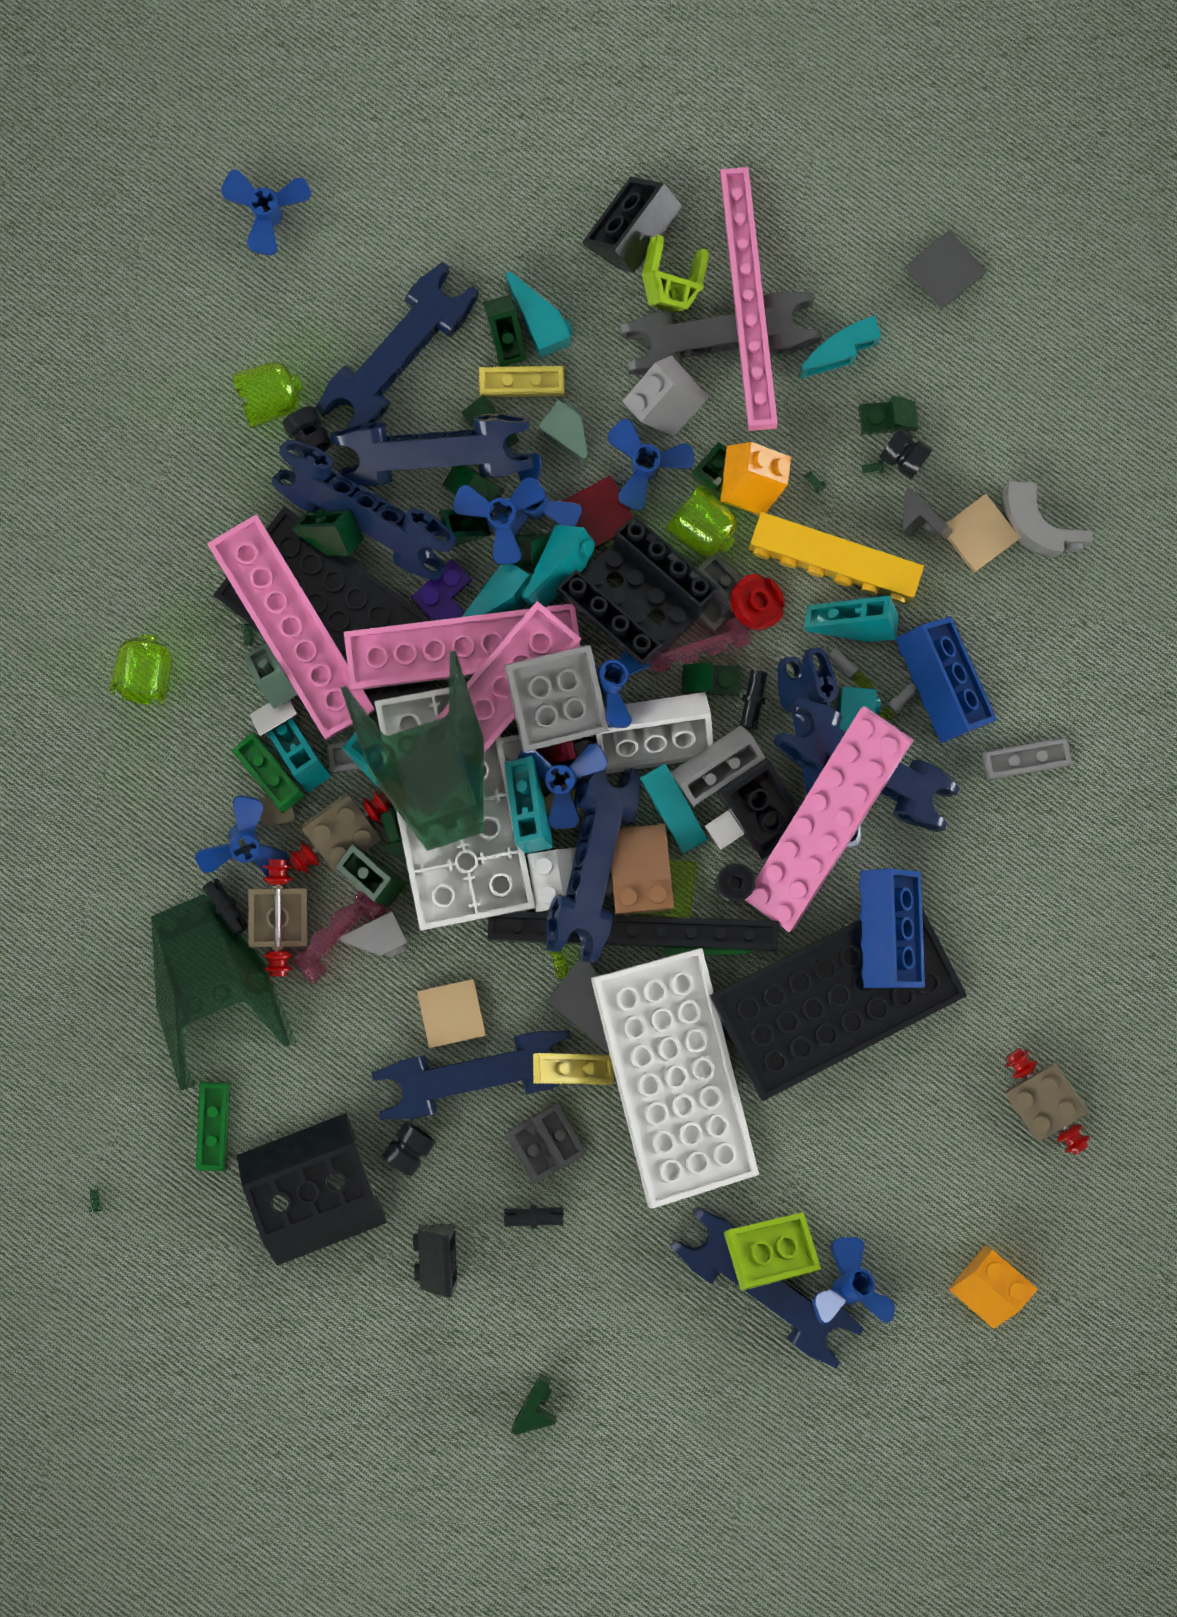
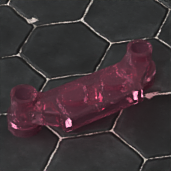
(736, 633)
(323, 940)

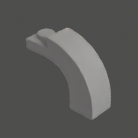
(1022, 513)

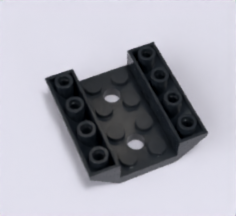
(652, 581)
(300, 1171)

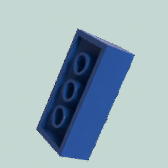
(945, 679)
(892, 928)

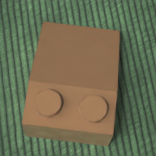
(642, 870)

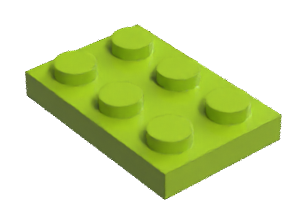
(772, 1251)

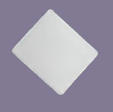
(268, 718)

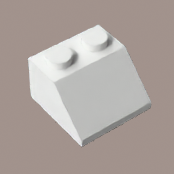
(550, 875)

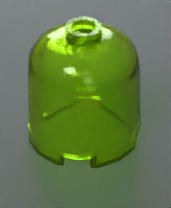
(269, 392)
(704, 523)
(142, 670)

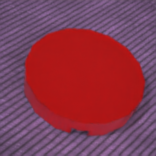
(757, 602)

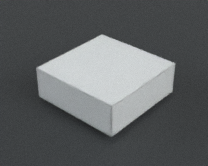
(724, 830)

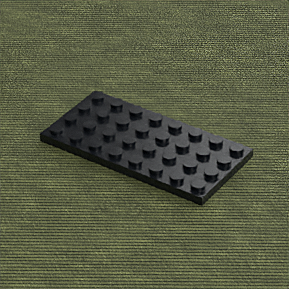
(340, 593)
(816, 1011)

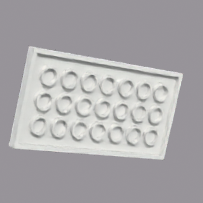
(674, 1077)

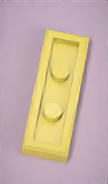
(521, 381)
(572, 1069)

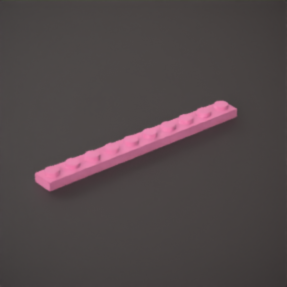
(748, 299)

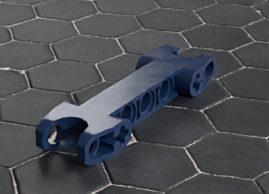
(429, 314)
(479, 446)
(407, 534)
(814, 686)
(908, 786)
(582, 906)
(424, 1085)
(780, 1297)

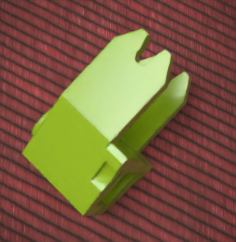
(669, 291)

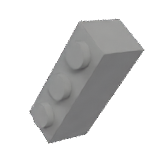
(717, 765)

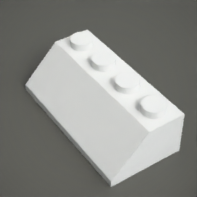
(659, 733)

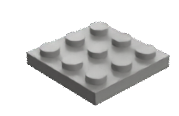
(556, 698)

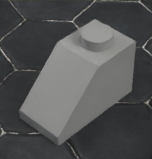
(379, 936)

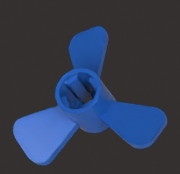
(240, 191)
(625, 439)
(471, 503)
(561, 512)
(618, 671)
(563, 810)
(247, 814)
(852, 1285)

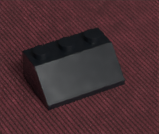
(630, 221)

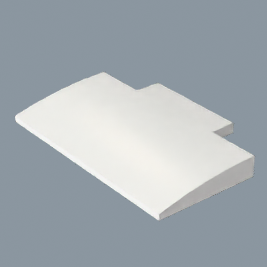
(477, 874)

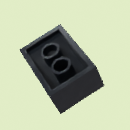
(759, 806)
(436, 1259)

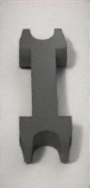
(719, 332)

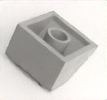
(665, 397)

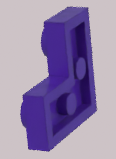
(436, 596)

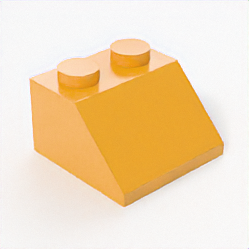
(754, 477)
(992, 1288)

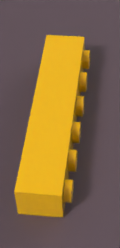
(835, 558)

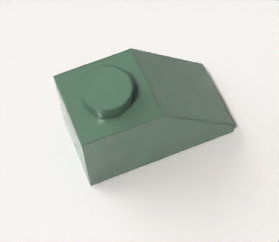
(565, 430)
(270, 676)

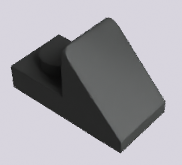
(918, 512)

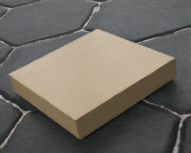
(981, 533)
(451, 1013)

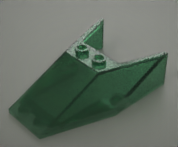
(432, 769)
(204, 971)

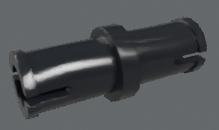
(753, 699)
(225, 906)
(533, 1216)

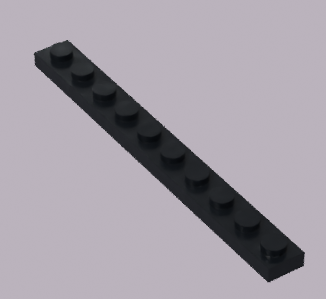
(648, 932)

